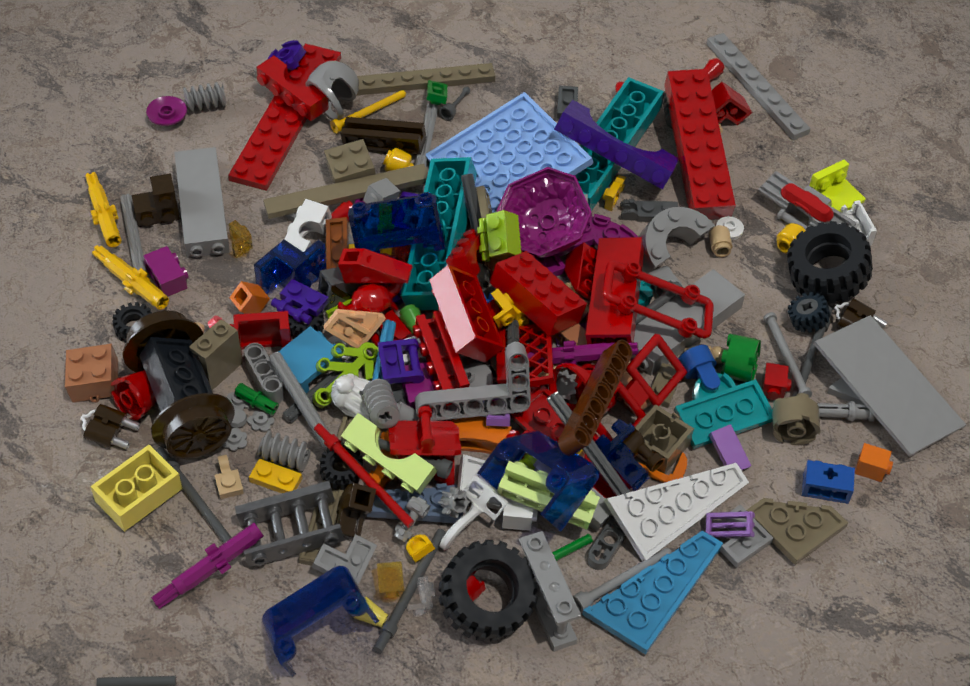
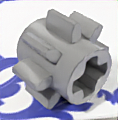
(454, 502)

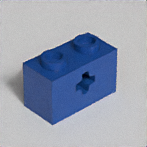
(828, 481)

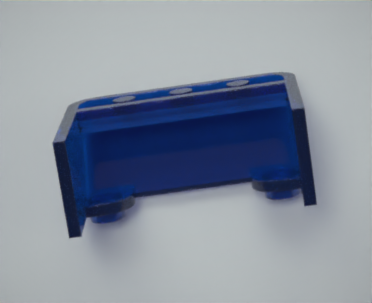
(570, 475)

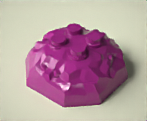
(549, 211)

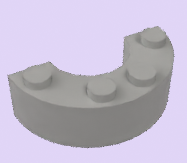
(671, 222)

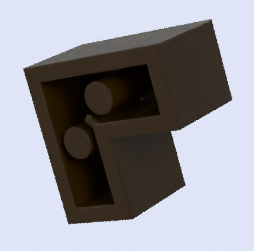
(158, 205)

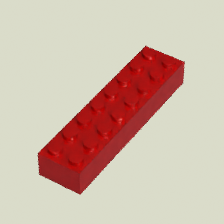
(699, 143)

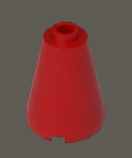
(133, 394)

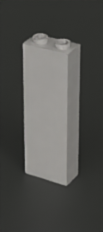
(201, 202)
(726, 301)

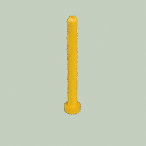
(337, 125)

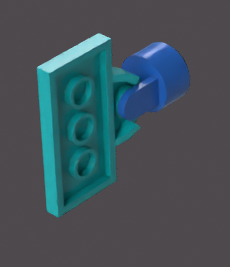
(718, 399)

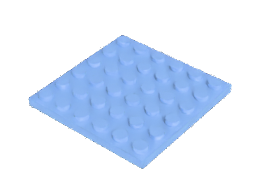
(513, 145)

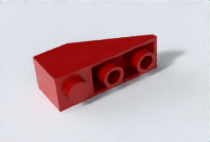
(366, 266)
(580, 269)

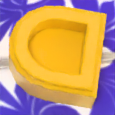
(419, 547)

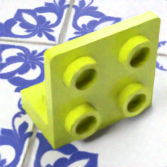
(832, 184)

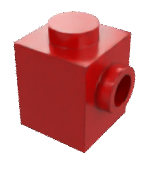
(775, 381)

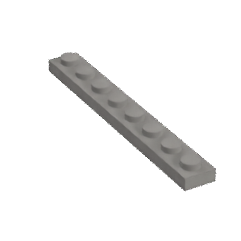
(758, 86)

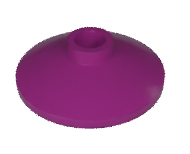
(166, 110)

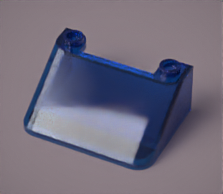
(310, 605)

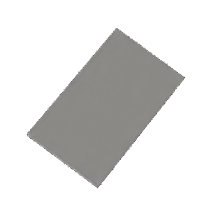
(889, 385)

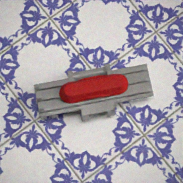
(795, 198)

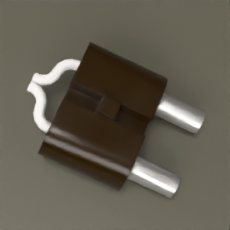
(856, 311)
(106, 425)

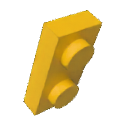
(275, 477)

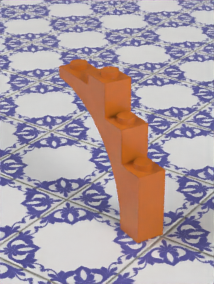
(473, 437)

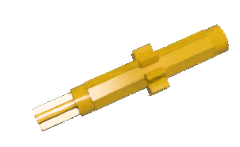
(103, 213)
(133, 279)

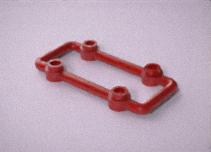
(628, 302)

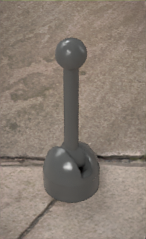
(448, 110)

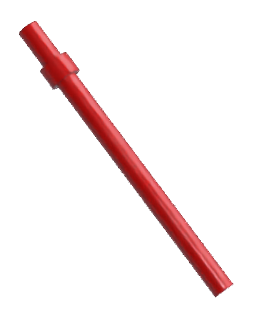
(332, 442)

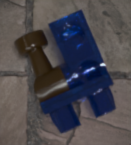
(623, 449)

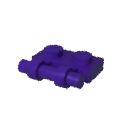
(304, 298)

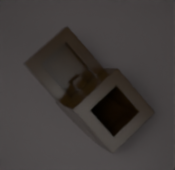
(353, 506)

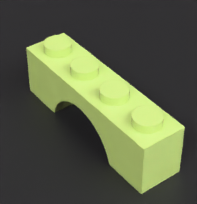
(412, 471)

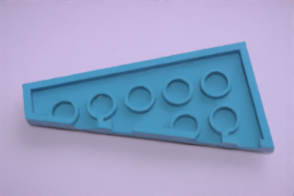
(652, 597)

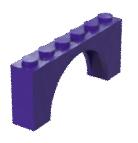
(650, 165)

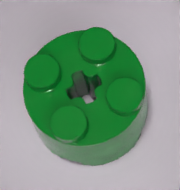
(741, 357)

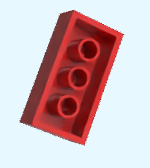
(538, 293)
(466, 314)

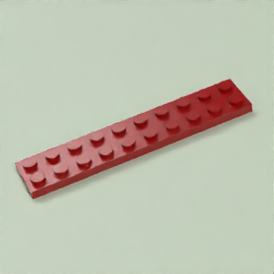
(277, 128)

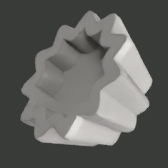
(565, 384)

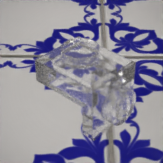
(426, 592)

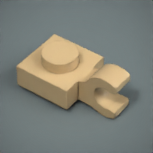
(228, 481)

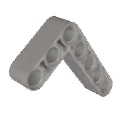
(484, 395)

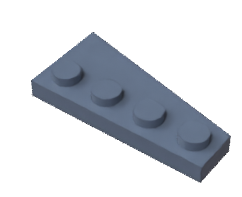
(431, 495)

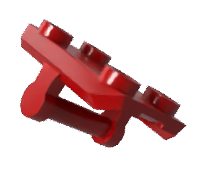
(424, 437)

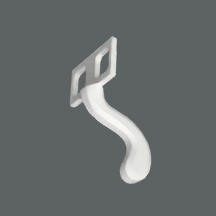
(478, 506)

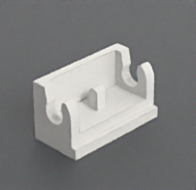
(863, 222)

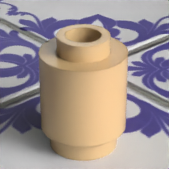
(720, 241)

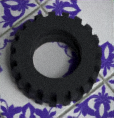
(827, 241)
(465, 612)

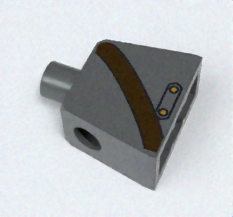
(333, 286)

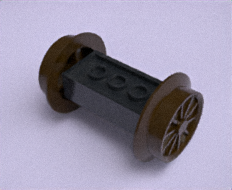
(191, 415)

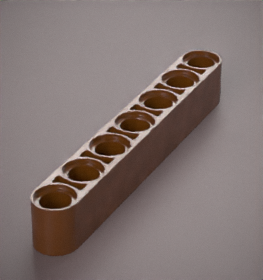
(595, 398)

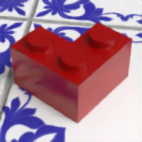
(730, 104)

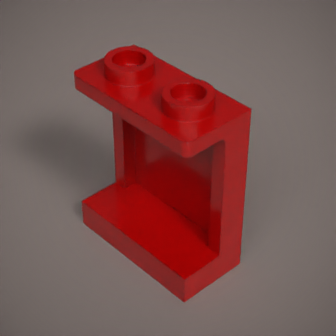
(266, 328)

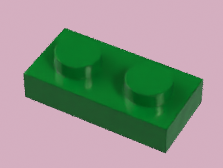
(436, 92)

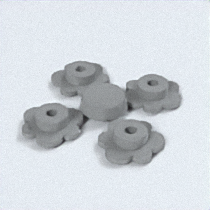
(258, 421)

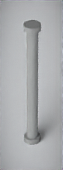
(770, 319)

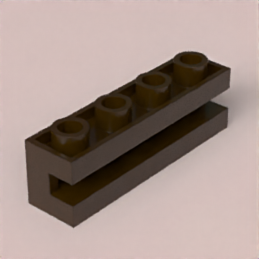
(385, 134)

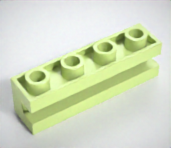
(530, 490)

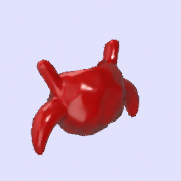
(373, 298)

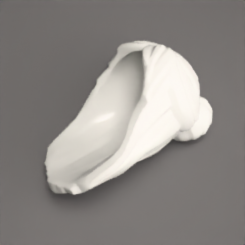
(348, 395)

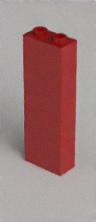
(604, 320)

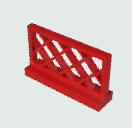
(546, 352)

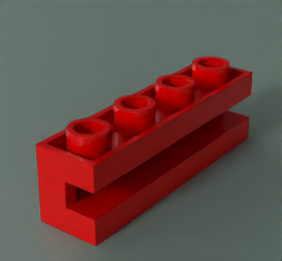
(441, 358)

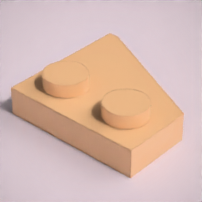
(354, 326)

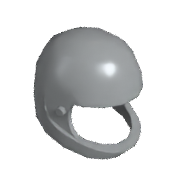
(335, 81)

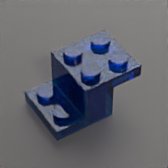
(289, 263)

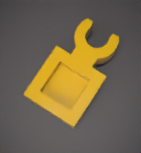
(612, 195)

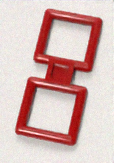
(638, 390)

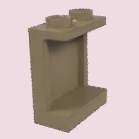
(218, 352)

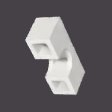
(309, 218)

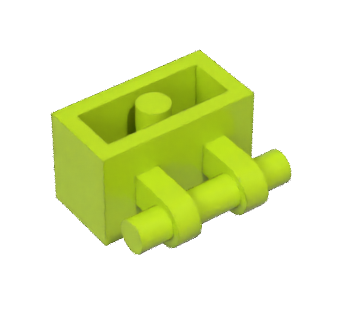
(499, 236)

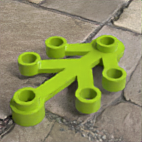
(346, 368)

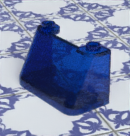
(397, 223)

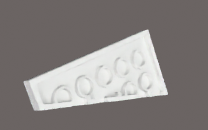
(666, 510)

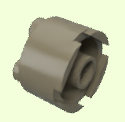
(796, 419)

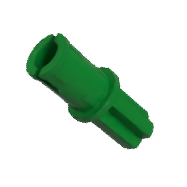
(256, 399)

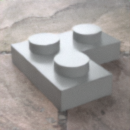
(743, 548)
(355, 559)

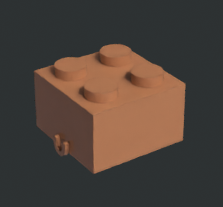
(90, 372)

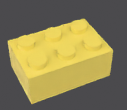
(136, 487)

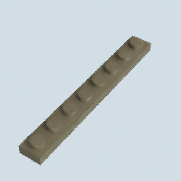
(419, 78)

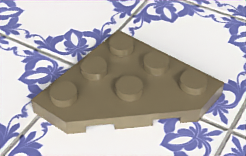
(798, 527)

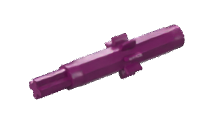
(581, 353)
(216, 560)

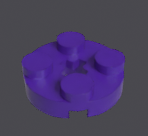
(290, 54)

